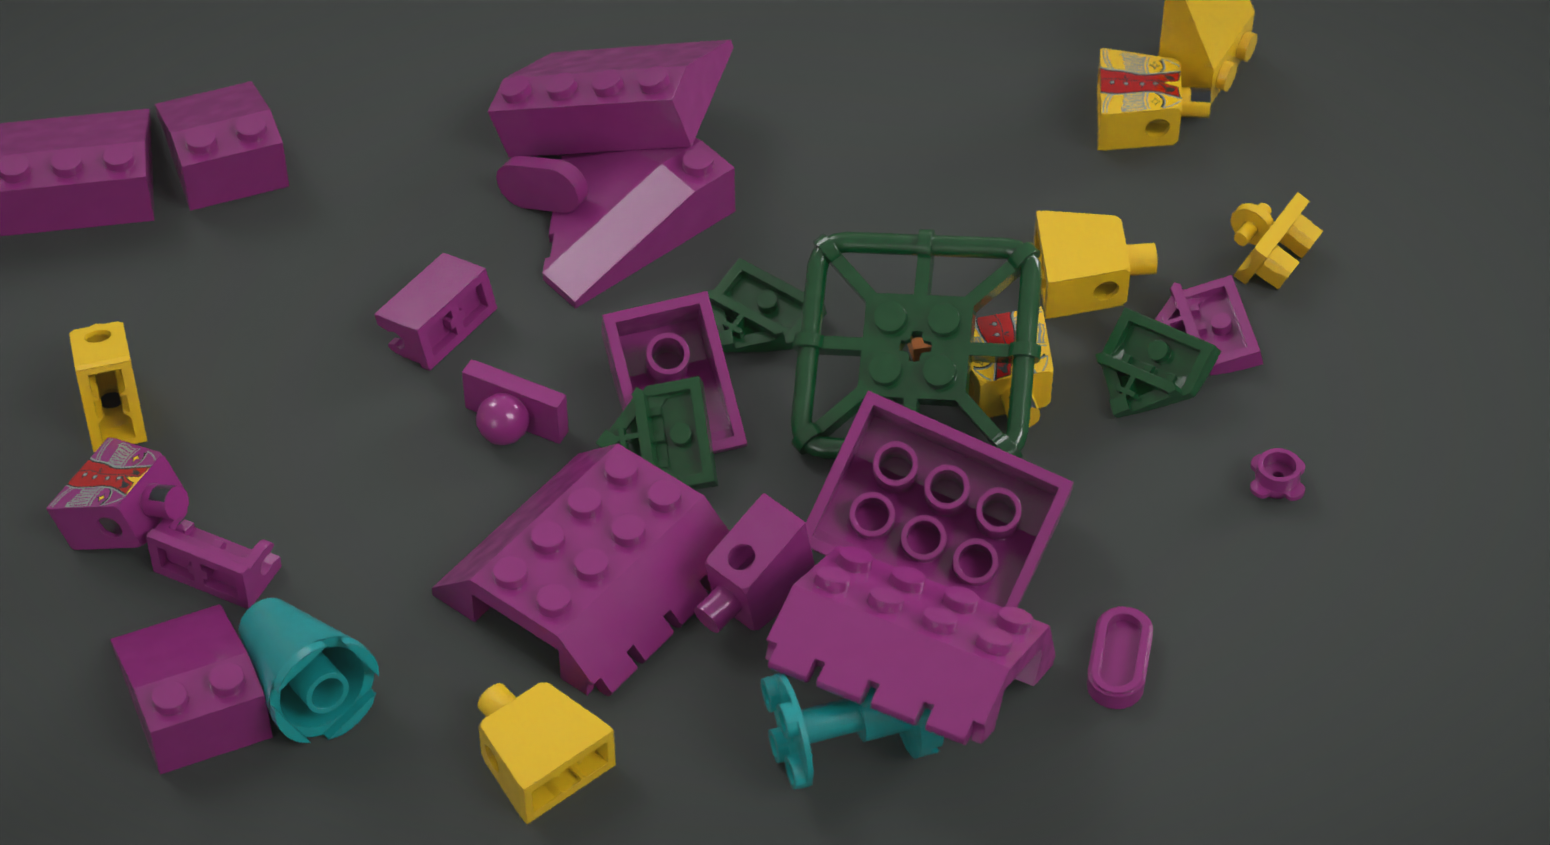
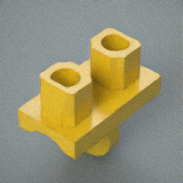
(1256, 226)

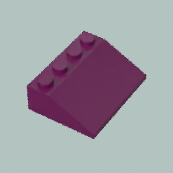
(609, 99)
(76, 172)
(938, 503)

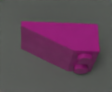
(223, 145)
(671, 344)
(193, 688)

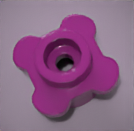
(1277, 475)

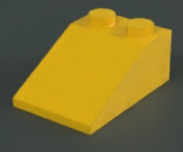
(1208, 40)

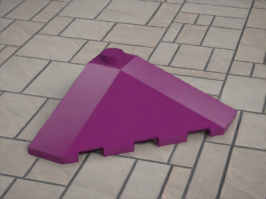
(634, 214)

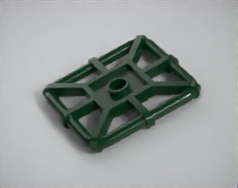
(896, 319)

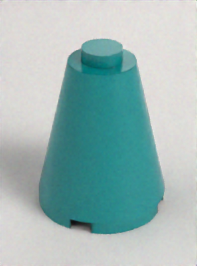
(308, 671)

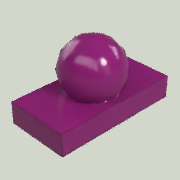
(512, 405)

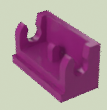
(437, 309)
(211, 561)

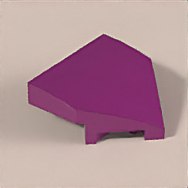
(1218, 317)

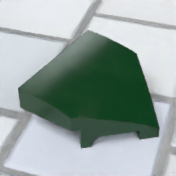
(756, 310)
(1152, 364)
(670, 430)

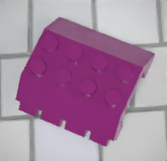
(595, 565)
(908, 641)

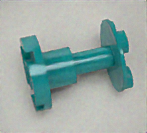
(802, 727)

